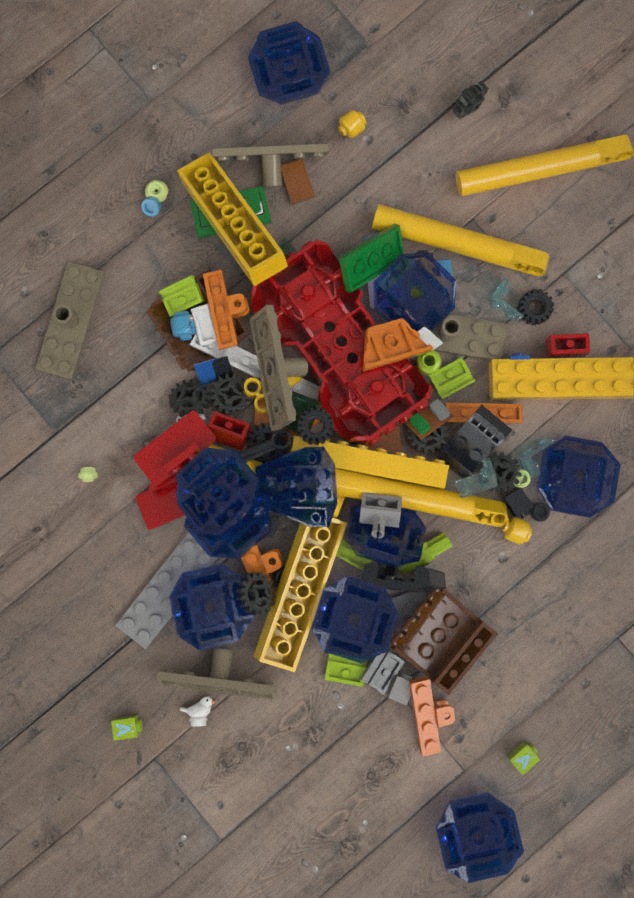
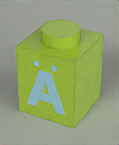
(126, 727)
(523, 757)

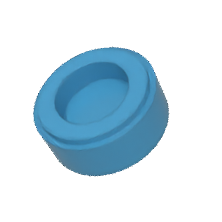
(151, 206)

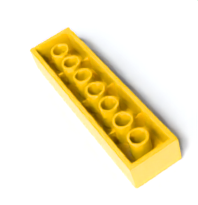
(232, 219)
(561, 379)
(381, 464)
(298, 594)

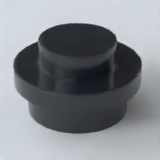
(540, 512)

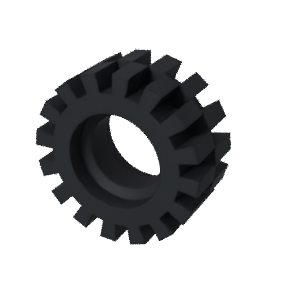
(539, 296)
(318, 414)

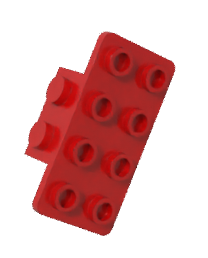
(174, 448)
(160, 503)

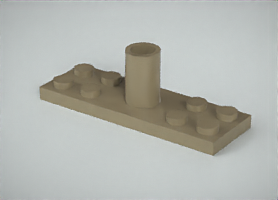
(270, 157)
(67, 337)
(471, 337)
(275, 368)
(218, 680)

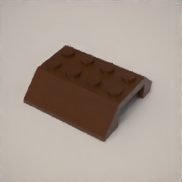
(187, 354)
(443, 639)

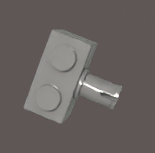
(380, 511)

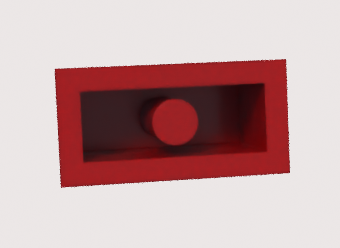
(567, 345)
(229, 430)

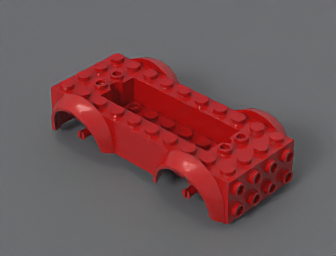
(304, 300)

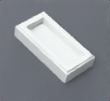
(204, 325)

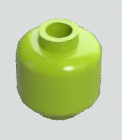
(422, 364)

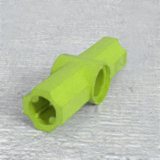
(430, 549)

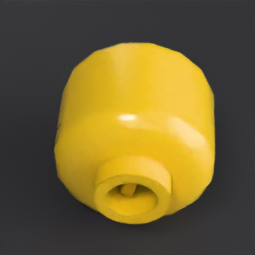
(352, 124)
(517, 530)

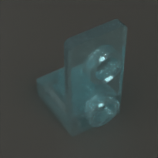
(497, 303)
(532, 465)
(478, 482)

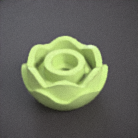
(158, 185)

